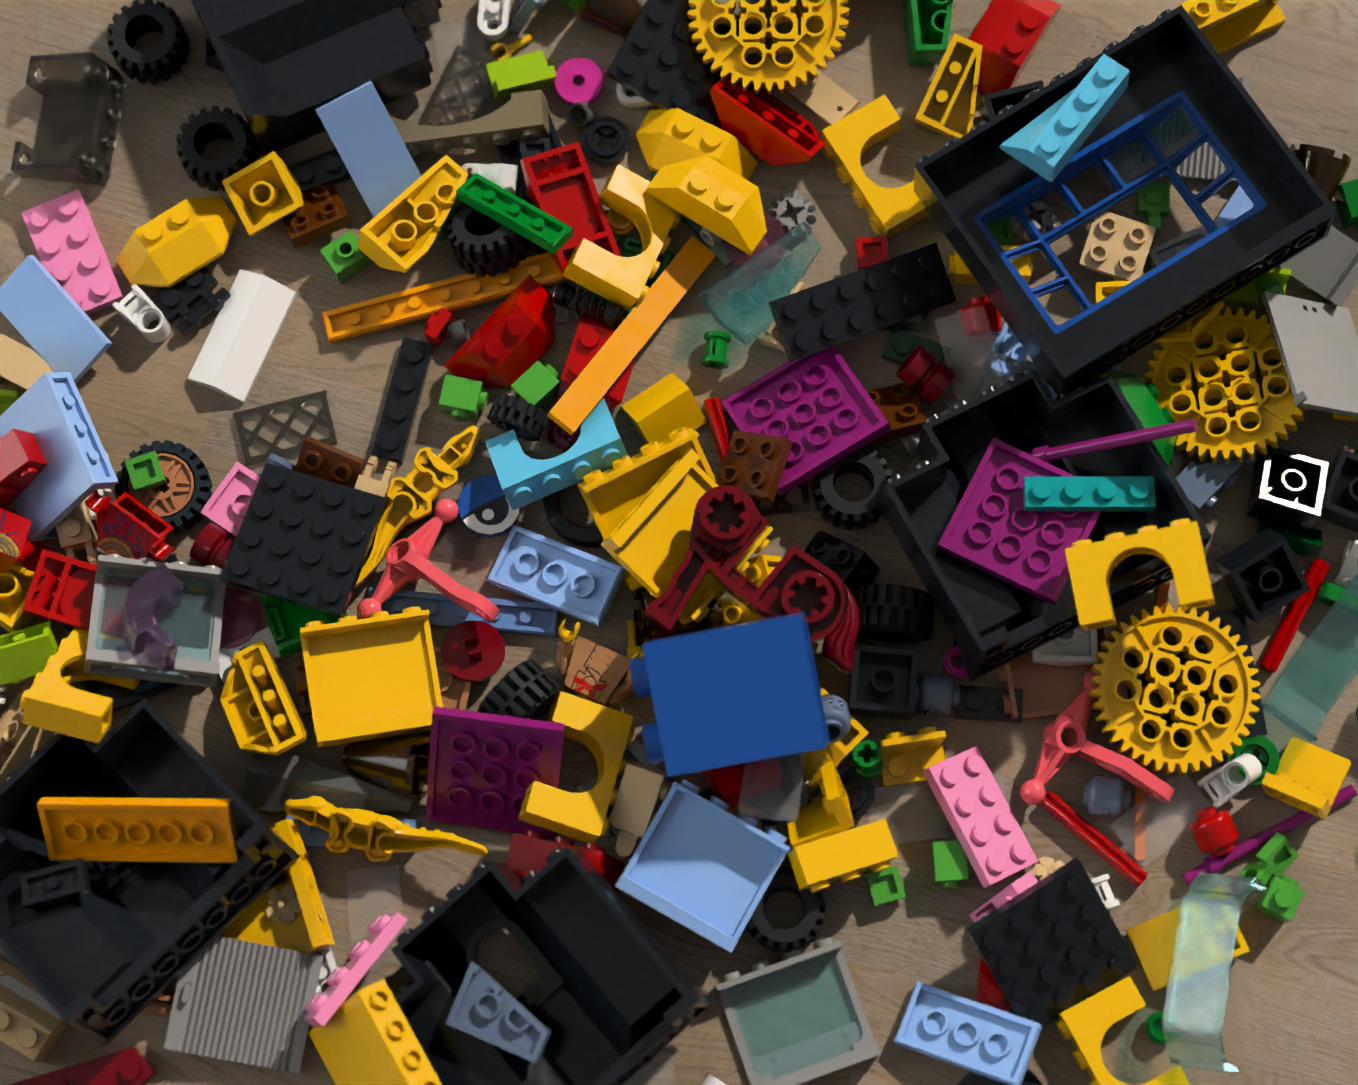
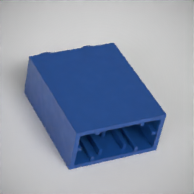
(731, 695)

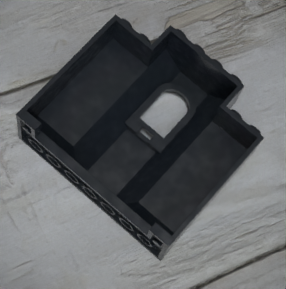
(304, 53)
(985, 614)
(136, 931)
(605, 984)

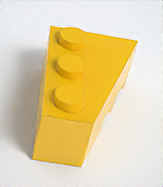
(953, 91)
(843, 856)

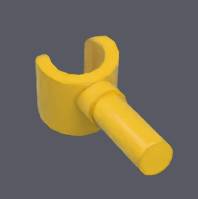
(511, 48)
(632, 648)

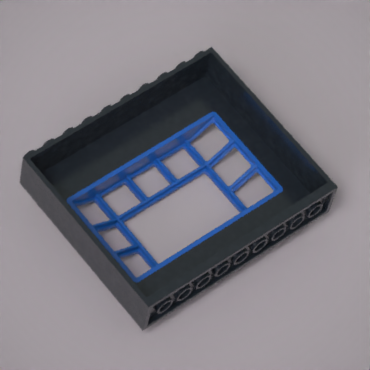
(1169, 68)

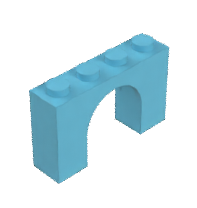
(532, 479)

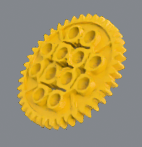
(730, 50)
(1272, 413)
(1222, 661)

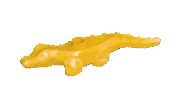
(413, 496)
(372, 832)

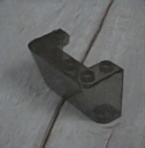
(75, 119)

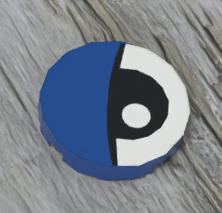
(485, 507)

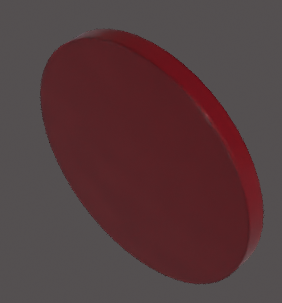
(473, 651)

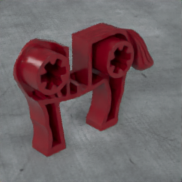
(720, 535)

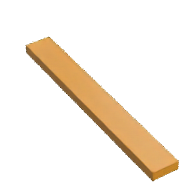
(428, 299)
(631, 335)

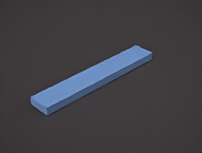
(514, 618)

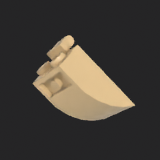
(19, 365)

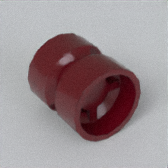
(925, 373)
(212, 547)

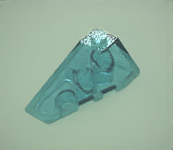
(743, 294)

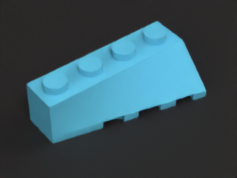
(1060, 130)

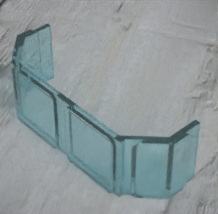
(1319, 669)
(1202, 970)

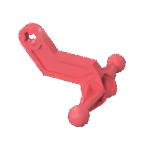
(410, 561)
(1056, 754)

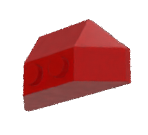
(1008, 39)
(765, 124)
(508, 339)
(586, 343)

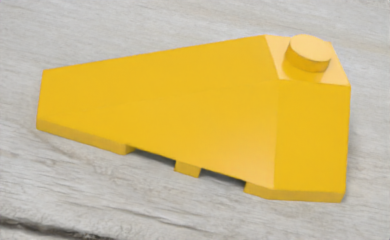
(411, 222)

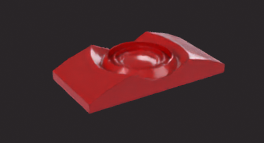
(564, 188)
(62, 590)

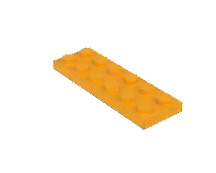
(139, 829)

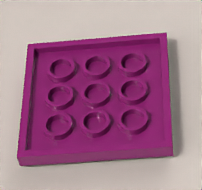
(815, 407)
(1002, 538)
(485, 766)

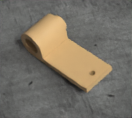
(821, 95)

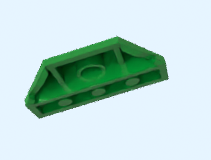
(1143, 400)

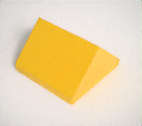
(264, 192)
(664, 409)

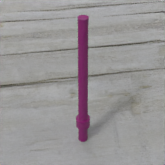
(1109, 442)
(1216, 864)

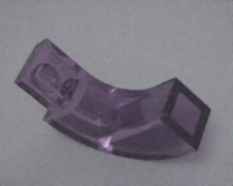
(147, 600)

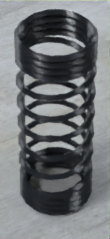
(564, 295)

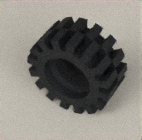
(519, 415)

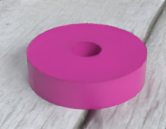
(574, 70)

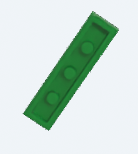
(514, 213)

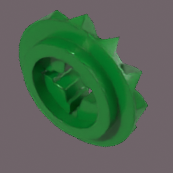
(1267, 755)

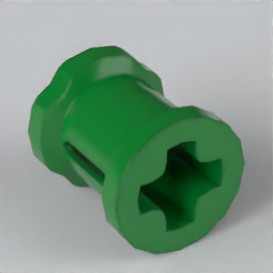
(716, 350)
(875, 766)

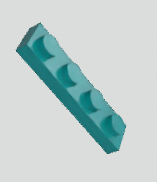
(1089, 494)

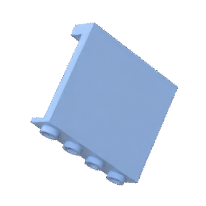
(70, 446)
(703, 865)

